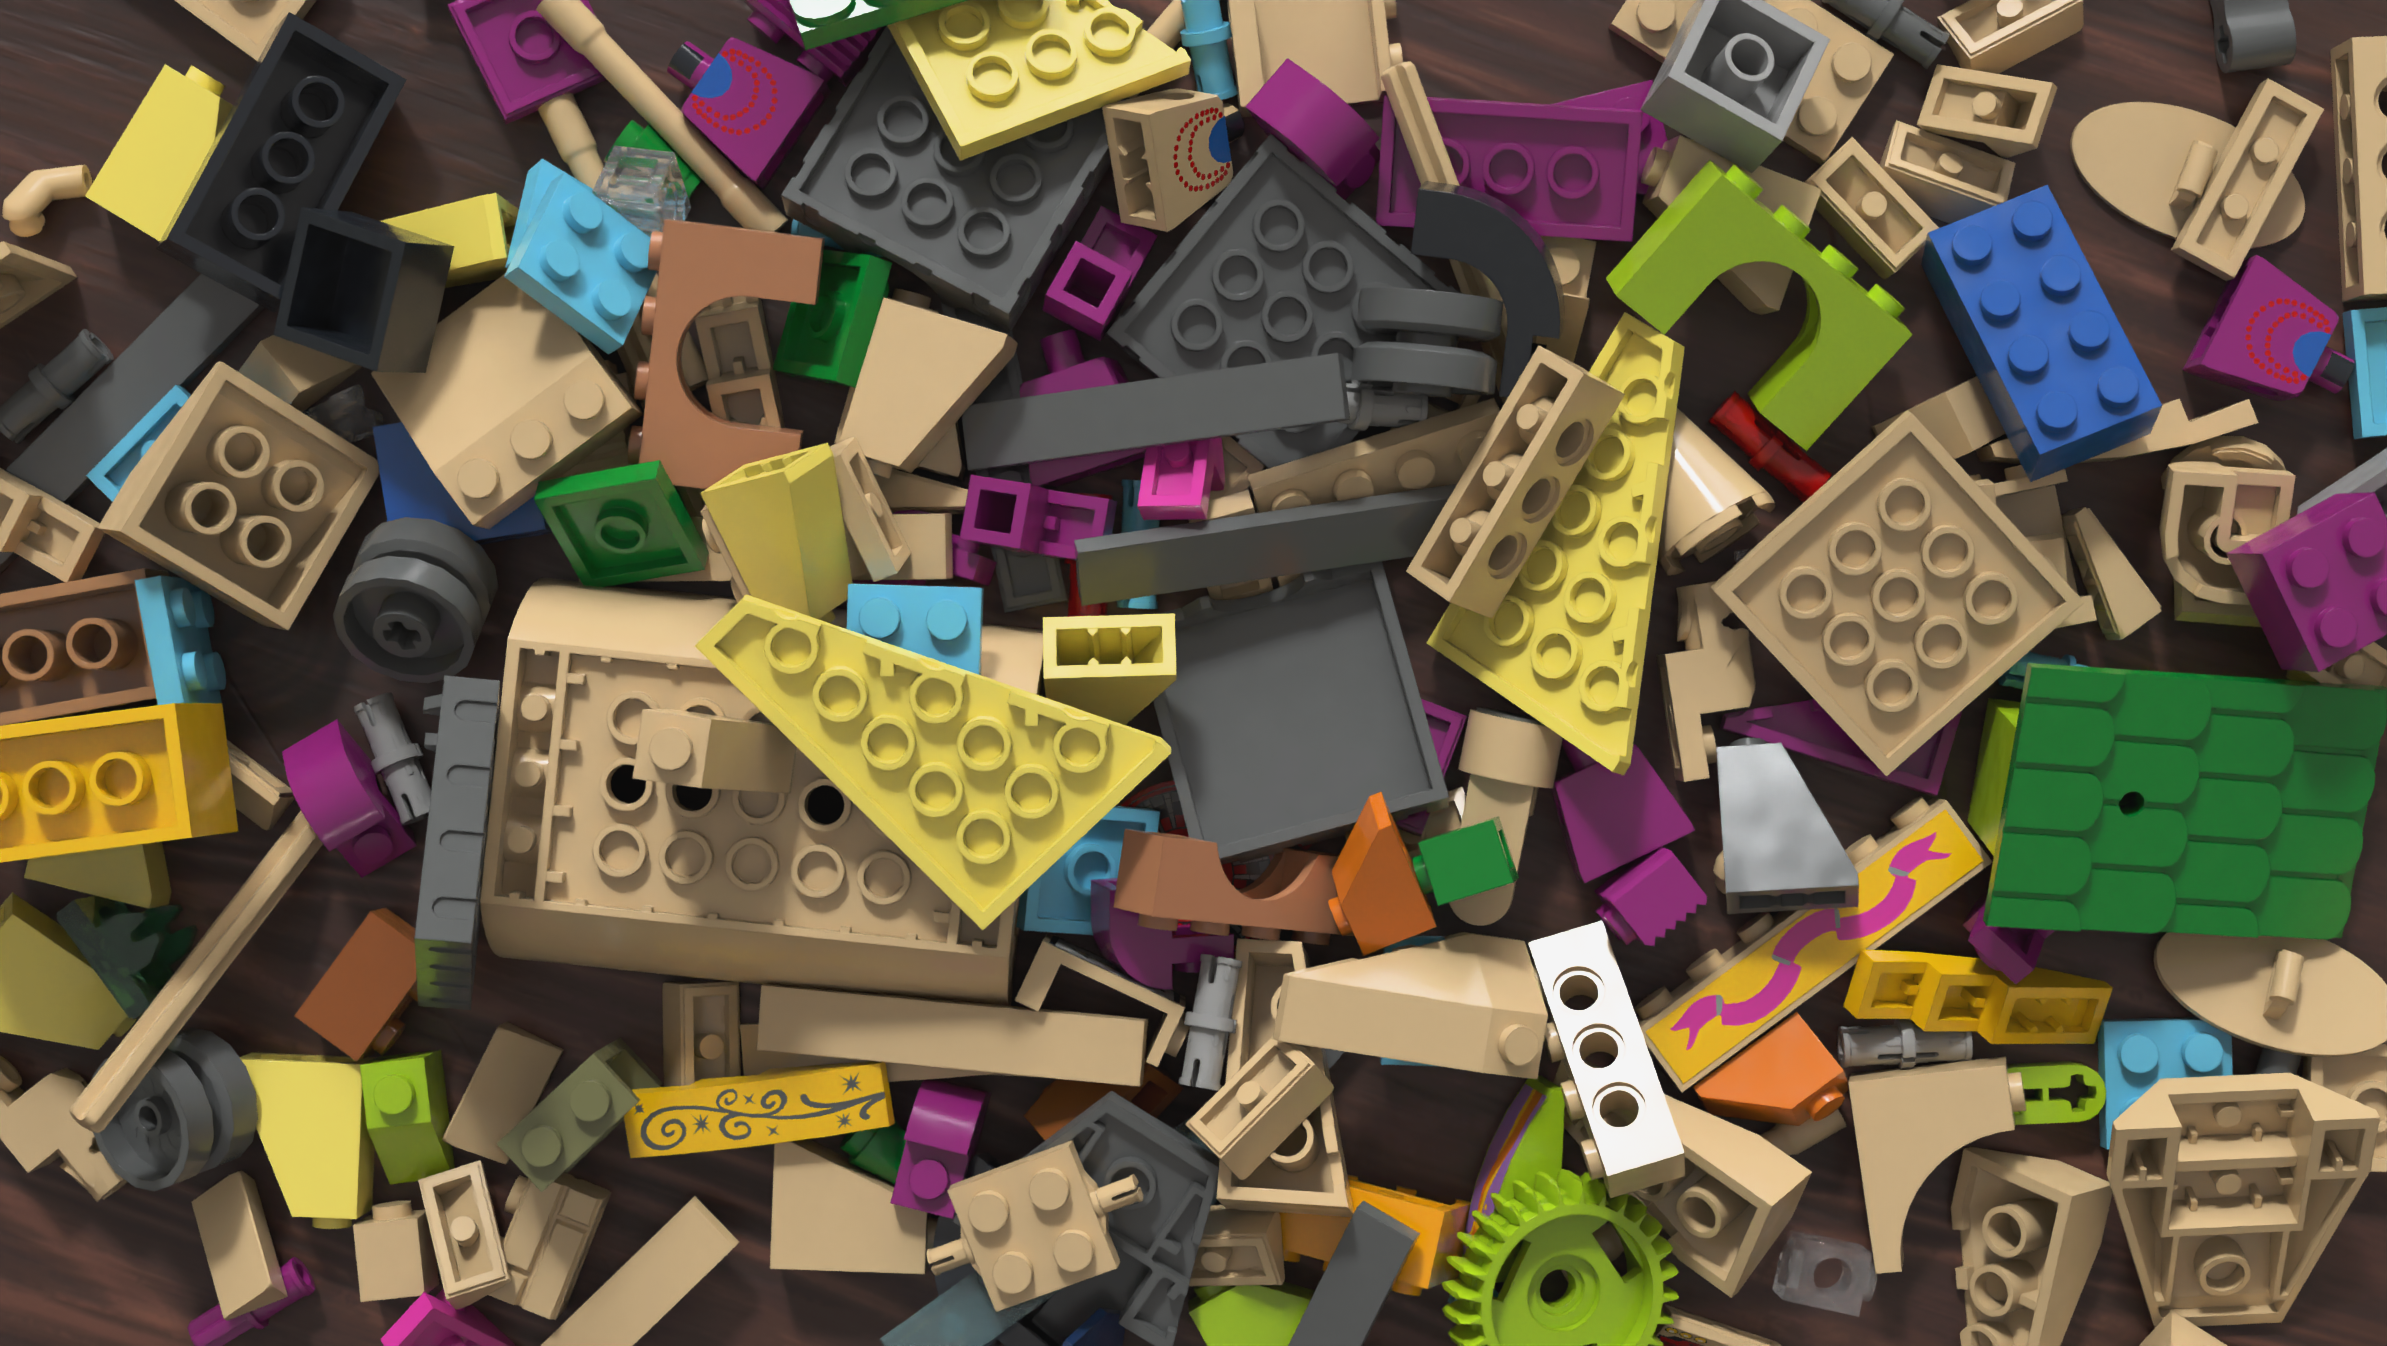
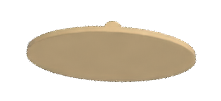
(2156, 162)
(2277, 991)

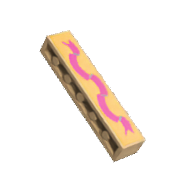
(1802, 951)

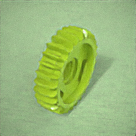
(1557, 1235)

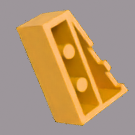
(1435, 1221)

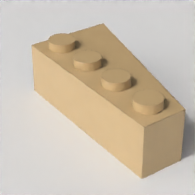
(1309, 1166)

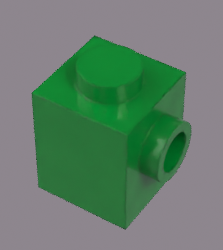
(1465, 861)

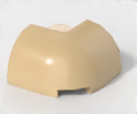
(2212, 512)

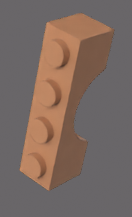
(1183, 879)

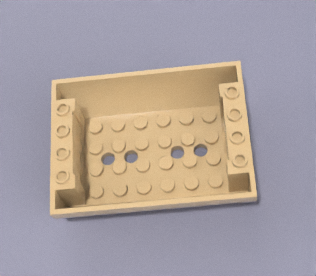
(713, 891)

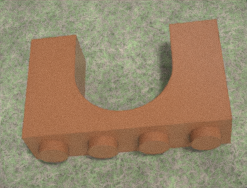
(696, 269)

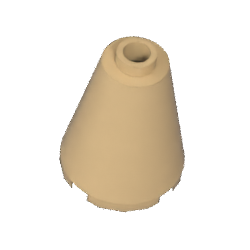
(1706, 499)

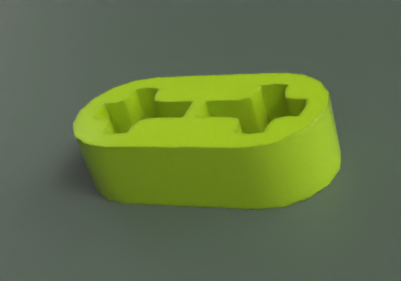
(2048, 1109)

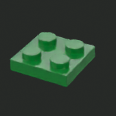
(833, 336)
(621, 525)

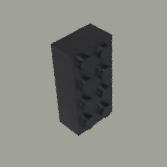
(282, 148)

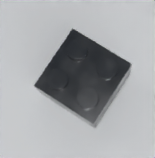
(363, 290)

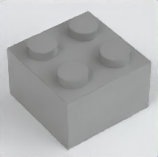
(1735, 77)

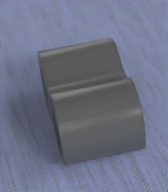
(2253, 34)

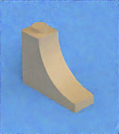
(1913, 1123)

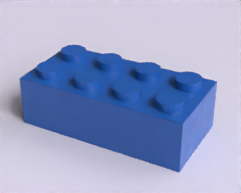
(2040, 333)

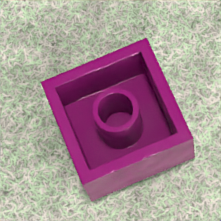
(2319, 581)

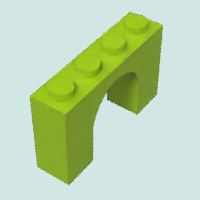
(1724, 225)

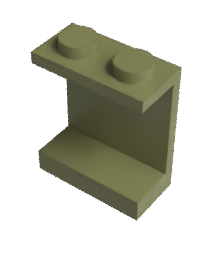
(578, 1114)

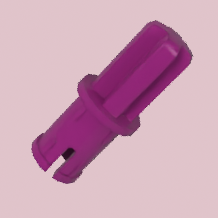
(213, 1330)

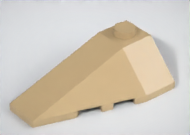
(2024, 1244)

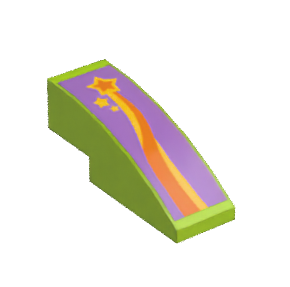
(1523, 1144)

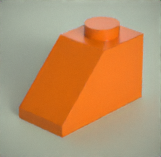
(1378, 883)
(1777, 1079)

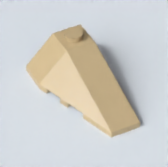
(1436, 1004)
(1732, 1194)

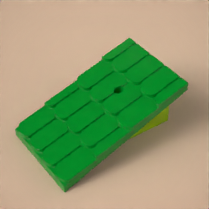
(2175, 802)

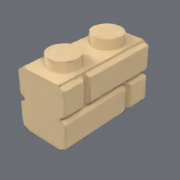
(549, 1241)

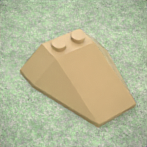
(2235, 1190)

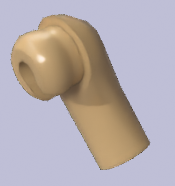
(37, 191)

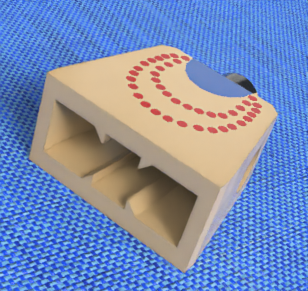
(1169, 154)

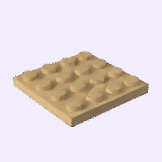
(1897, 593)

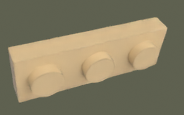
(2247, 179)

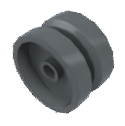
(1427, 337)
(416, 600)
(183, 1115)

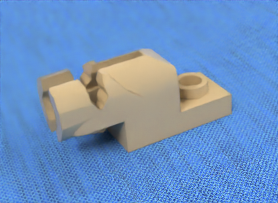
(1704, 679)
(40, 1129)

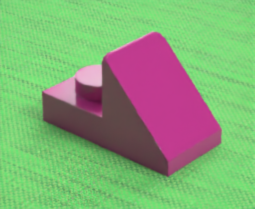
(1180, 479)
(437, 1323)

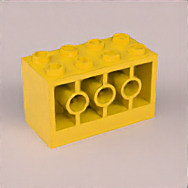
(114, 780)

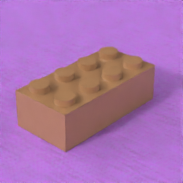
(74, 649)

